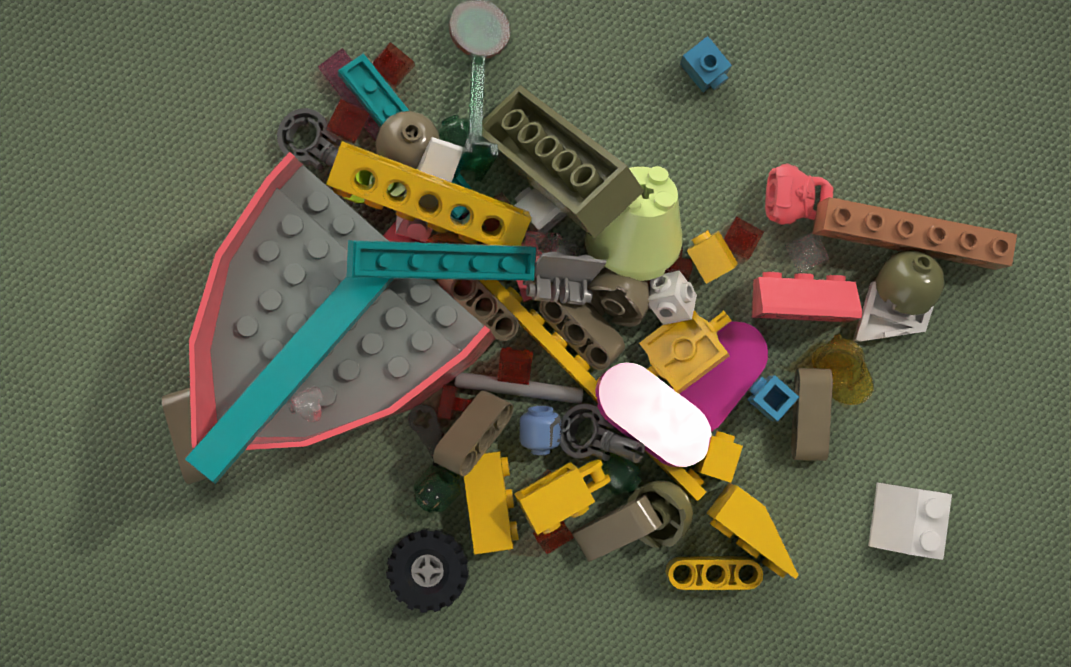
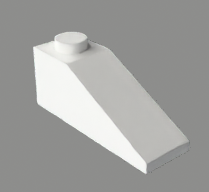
(440, 161)

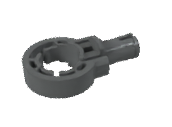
(320, 147)
(600, 439)

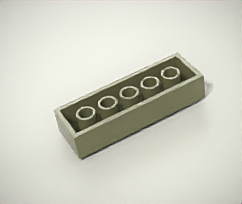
(561, 161)

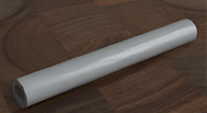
(533, 390)

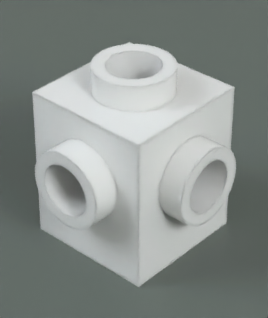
(672, 298)

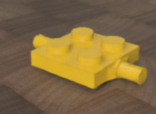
(686, 350)

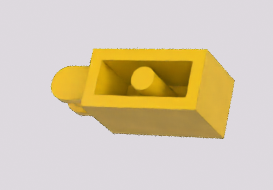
(560, 495)

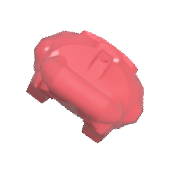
(792, 194)

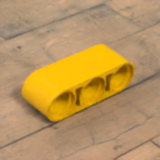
(727, 581)

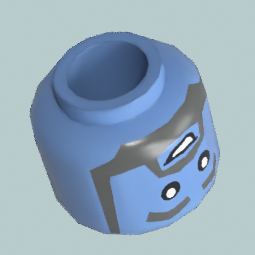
(540, 429)

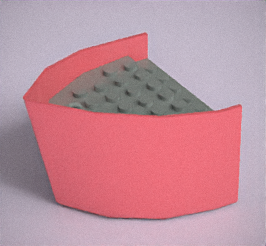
(275, 275)

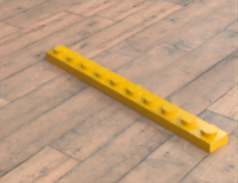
(577, 369)

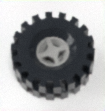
(428, 586)

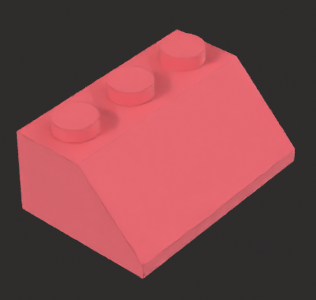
(805, 298)

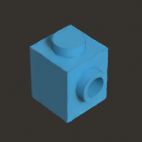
(706, 65)
(772, 397)

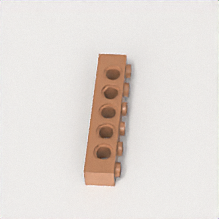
(914, 232)

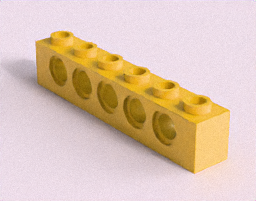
(353, 159)

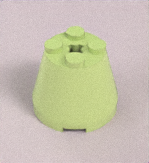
(646, 234)

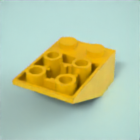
(749, 520)

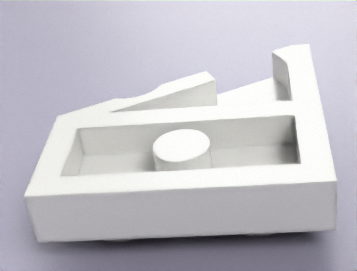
(883, 321)

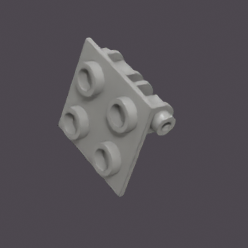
(563, 278)

